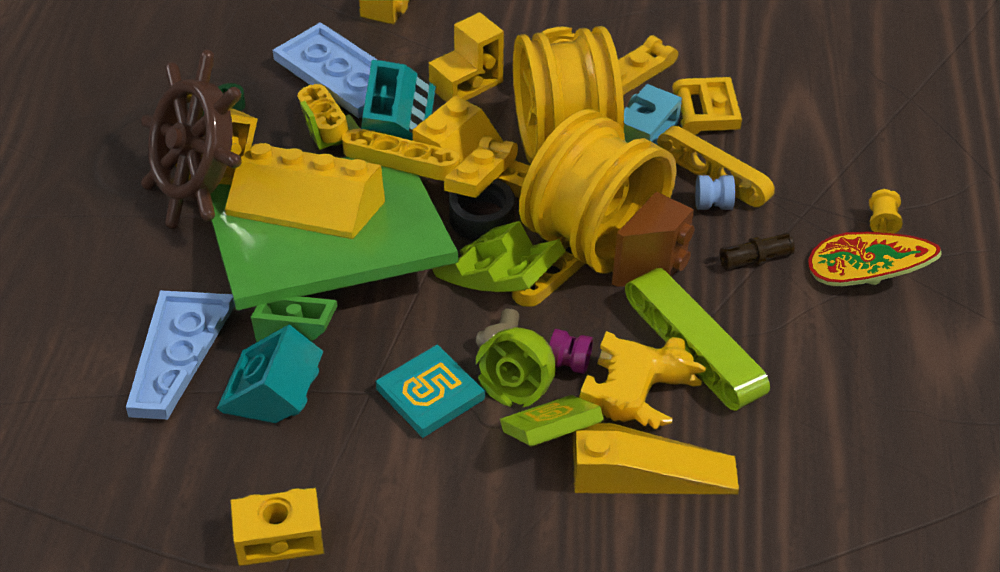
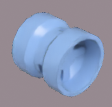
(717, 192)

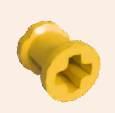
(885, 211)

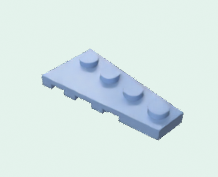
(174, 348)

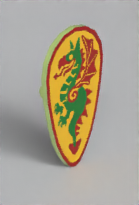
(869, 257)

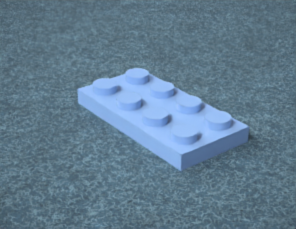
(329, 60)

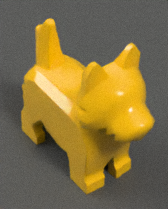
(633, 372)

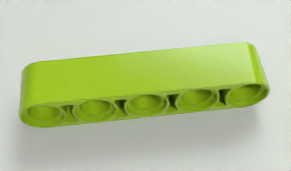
(674, 313)

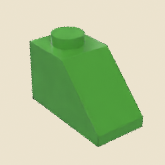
(304, 314)

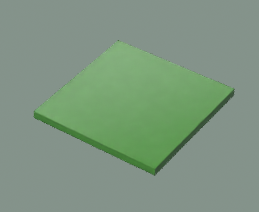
(282, 262)

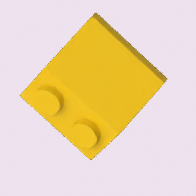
(456, 127)

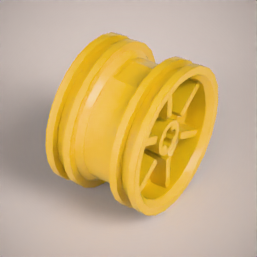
(563, 80)
(591, 184)

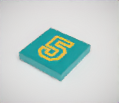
(430, 390)

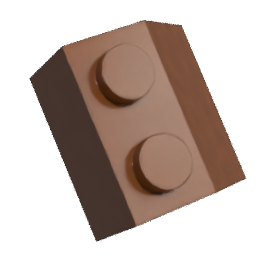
(653, 239)

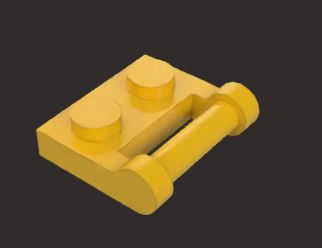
(717, 102)

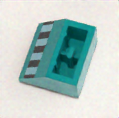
(396, 99)

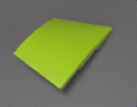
(502, 261)

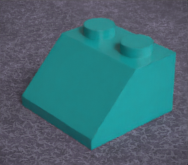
(272, 377)

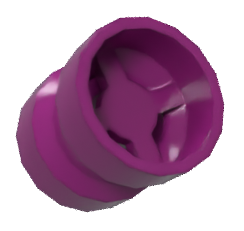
(571, 351)

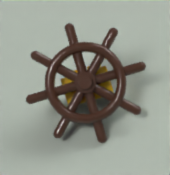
(200, 145)

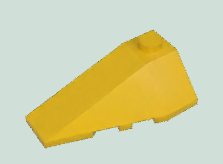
(637, 462)

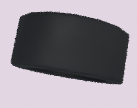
(474, 226)

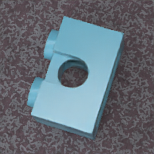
(650, 114)

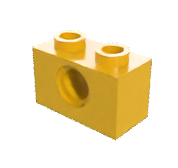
(263, 541)

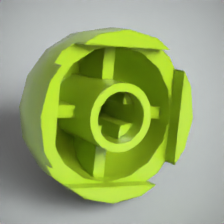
(516, 366)

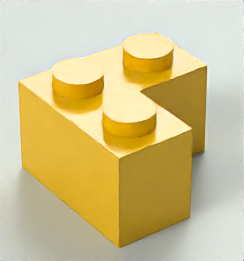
(473, 64)

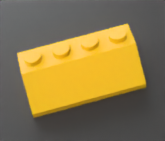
(305, 190)

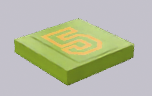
(551, 420)

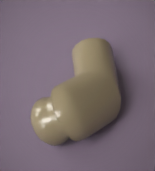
(508, 319)

